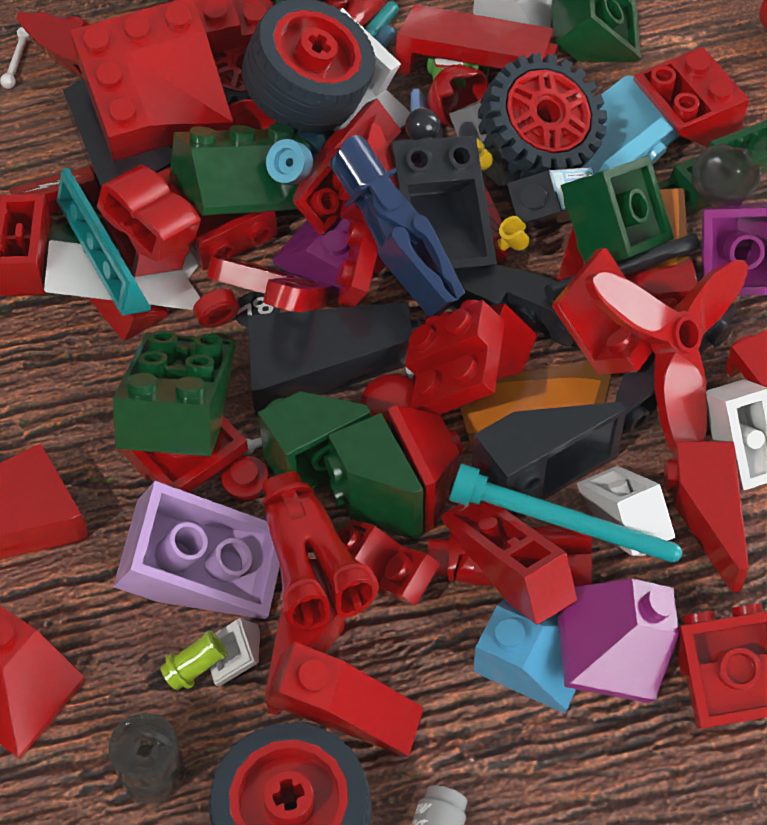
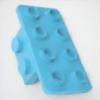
(633, 128)

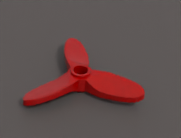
(674, 338)

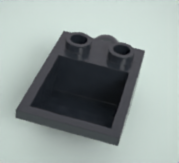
(446, 189)
(548, 447)

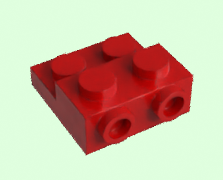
(230, 21)
(455, 357)
(189, 471)
(725, 665)

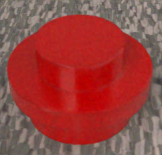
(244, 478)

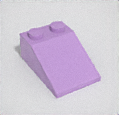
(198, 555)

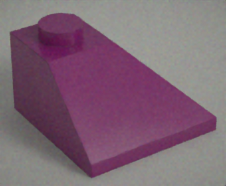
(737, 234)
(618, 638)

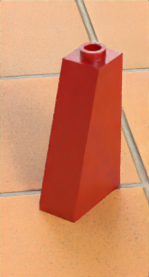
(35, 506)

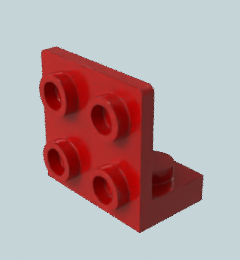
(599, 337)

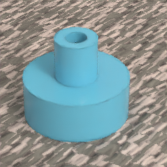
(289, 162)

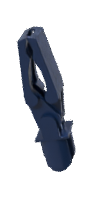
(401, 234)

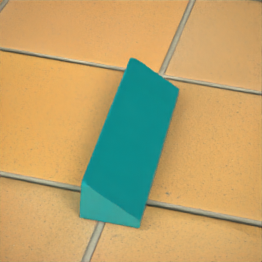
(99, 247)

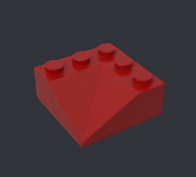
(151, 77)

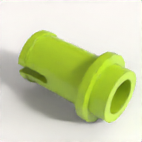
(194, 660)

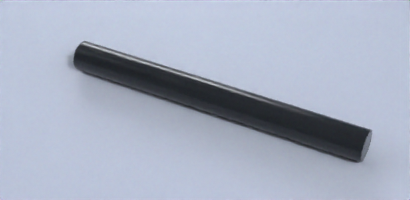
(638, 262)

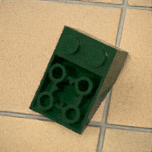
(174, 394)

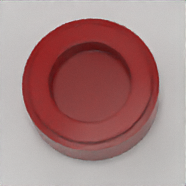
(216, 308)

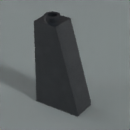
(94, 143)
(325, 349)

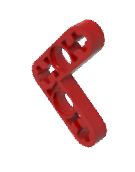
(280, 288)

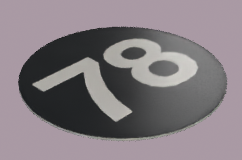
(251, 305)

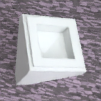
(242, 645)

